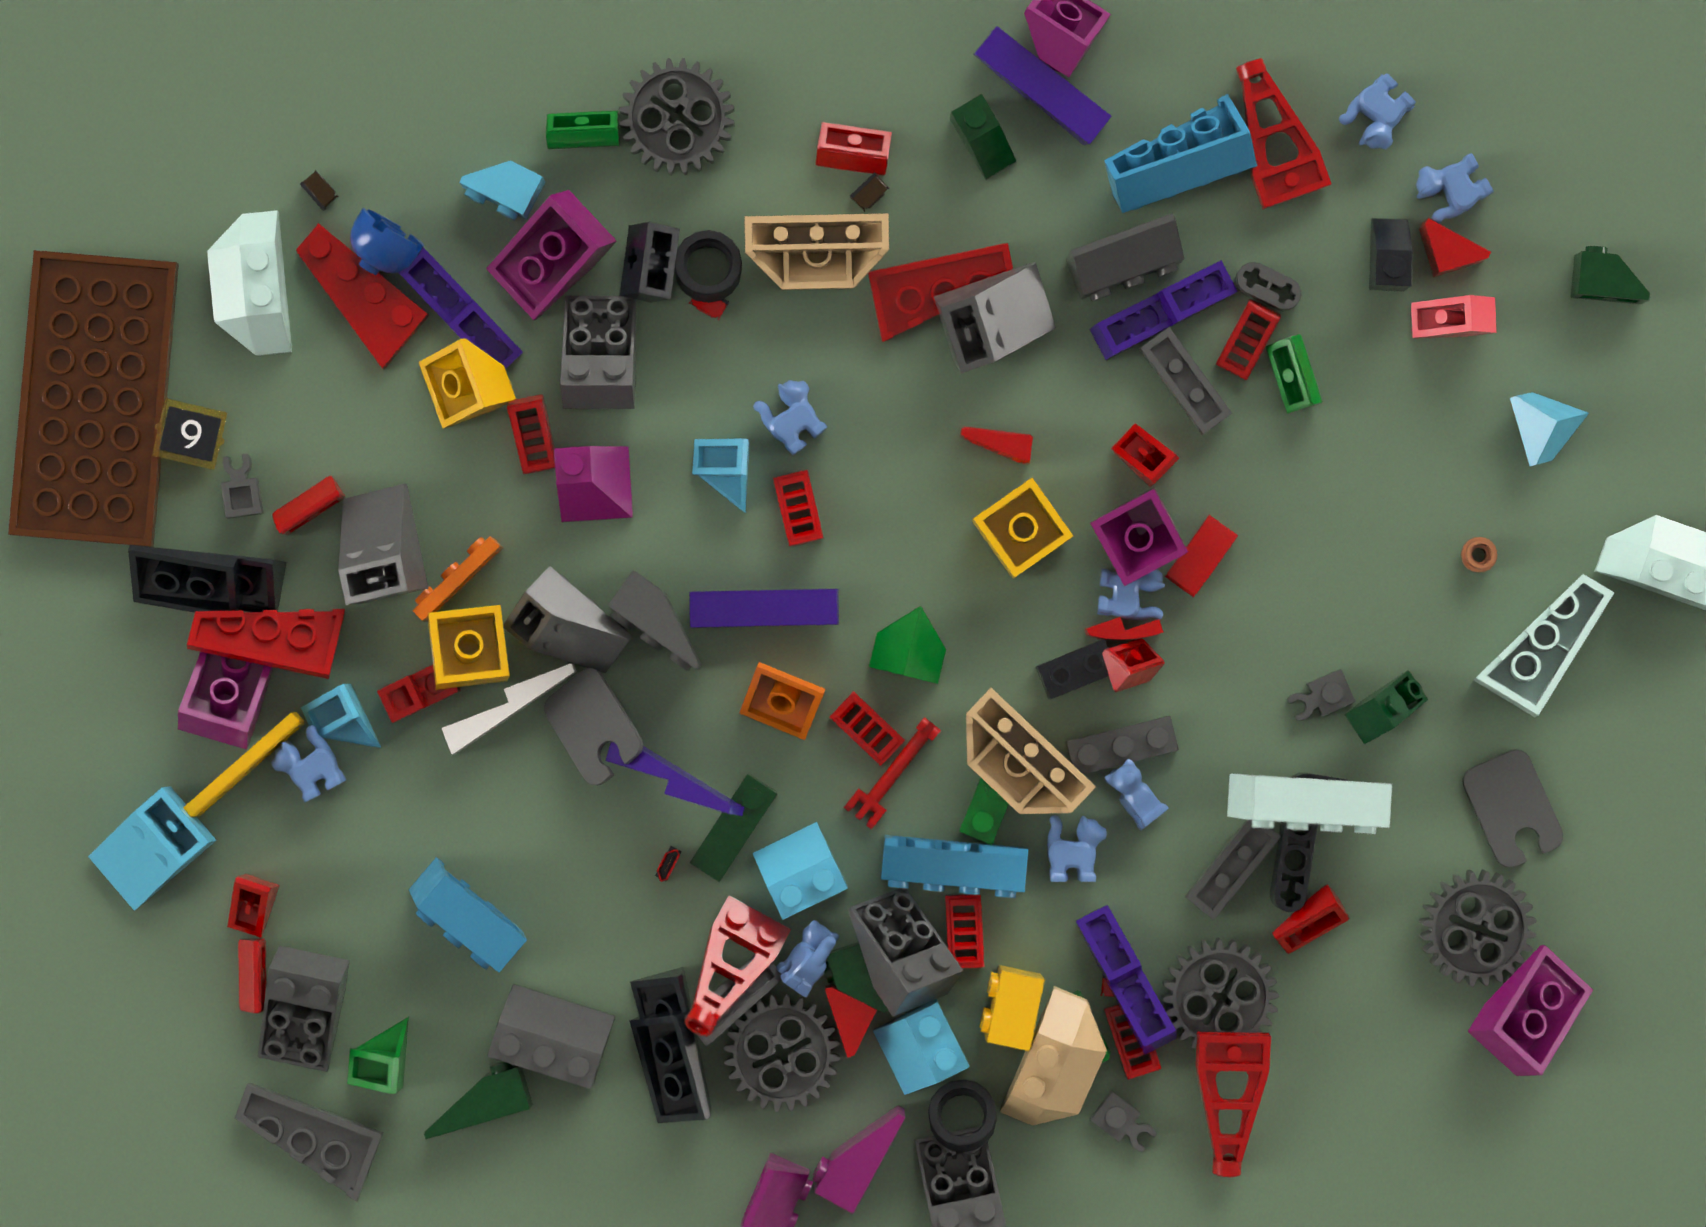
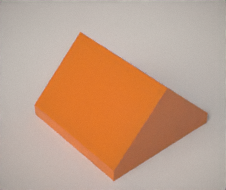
(782, 701)

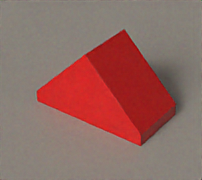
(1449, 250)
(1144, 454)
(251, 904)
(850, 1017)

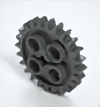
(657, 141)
(1465, 956)
(1190, 982)
(796, 1082)

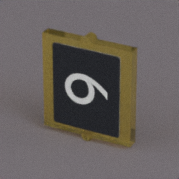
(189, 434)

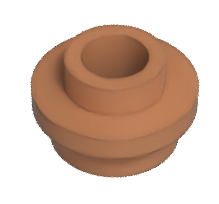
(1489, 550)

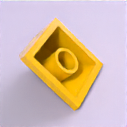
(465, 382)

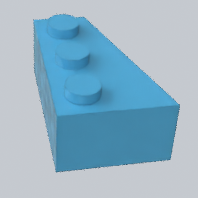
(465, 917)

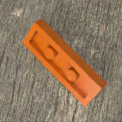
(457, 576)

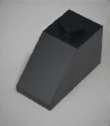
(1390, 255)

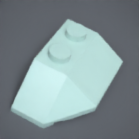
(251, 284)
(1659, 558)

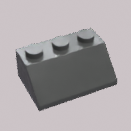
(1126, 258)
(551, 1036)

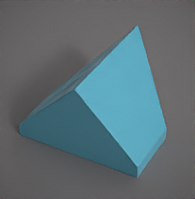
(1544, 425)
(724, 467)
(341, 717)

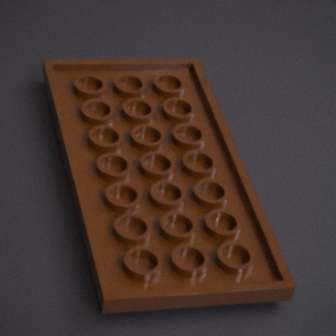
(93, 398)

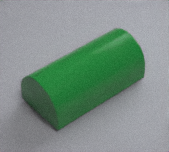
(582, 130)
(1294, 374)

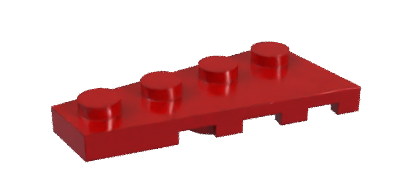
(906, 292)
(369, 302)
(282, 640)

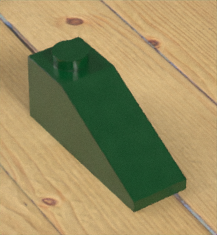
(733, 831)
(492, 1097)

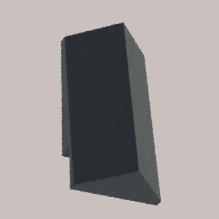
(204, 580)
(669, 1048)

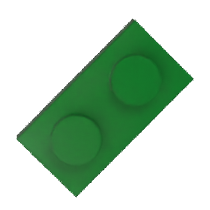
(984, 814)

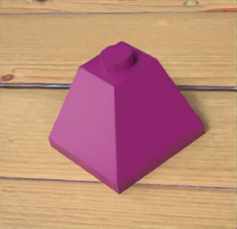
(1064, 30)
(593, 483)
(1139, 536)

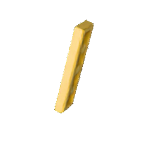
(244, 764)

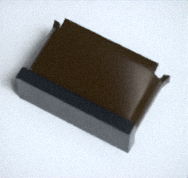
(319, 190)
(869, 192)

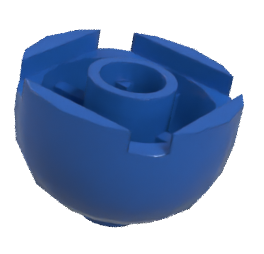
(382, 243)

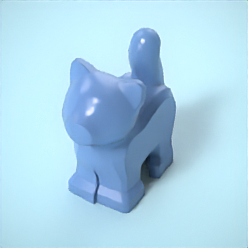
(1381, 109)
(1457, 187)
(793, 421)
(1125, 599)
(307, 771)
(1135, 795)
(1074, 854)
(808, 958)

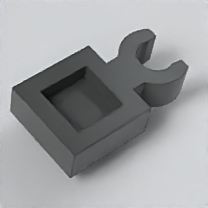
(241, 494)
(1326, 694)
(1119, 1118)

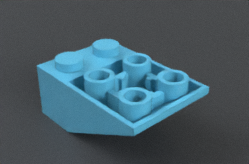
(151, 847)

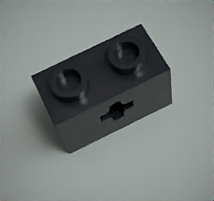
(649, 262)
(1073, 669)

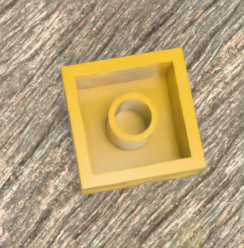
(1022, 528)
(468, 647)
(1012, 1008)

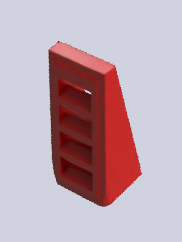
(1262, 311)
(527, 403)
(1007, 444)
(806, 536)
(842, 711)
(965, 900)
(1316, 917)
(1137, 1069)

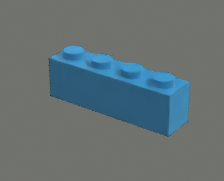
(1182, 158)
(954, 864)

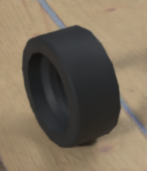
(702, 240)
(960, 1088)

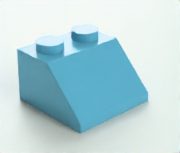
(800, 870)
(921, 1047)

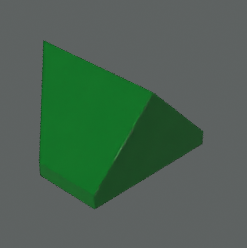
(909, 648)
(380, 1061)

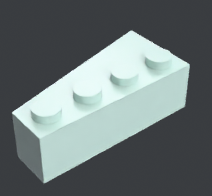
(1542, 653)
(1309, 801)

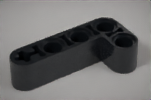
(1305, 845)

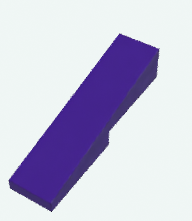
(1042, 86)
(459, 309)
(1163, 310)
(764, 608)
(680, 783)
(1126, 979)

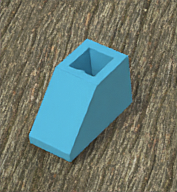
(507, 186)

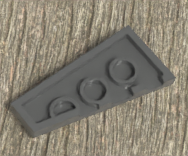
(321, 1140)

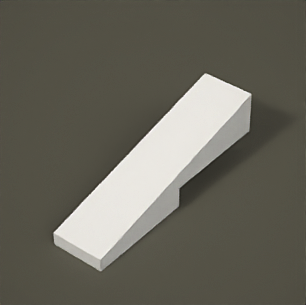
(467, 731)

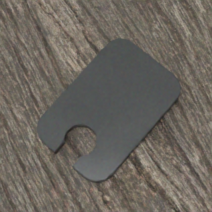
(587, 718)
(1509, 798)

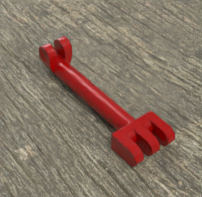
(871, 801)

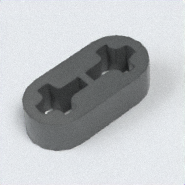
(1273, 279)

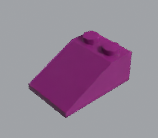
(550, 253)
(224, 699)
(1531, 1013)
(853, 1164)
(777, 1194)

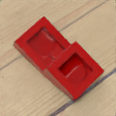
(1203, 556)
(1115, 630)
(413, 694)

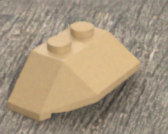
(817, 249)
(1020, 760)
(1060, 1062)

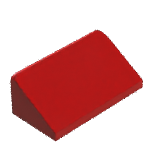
(853, 148)
(307, 506)
(1131, 664)
(252, 974)

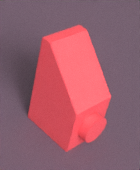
(1454, 317)

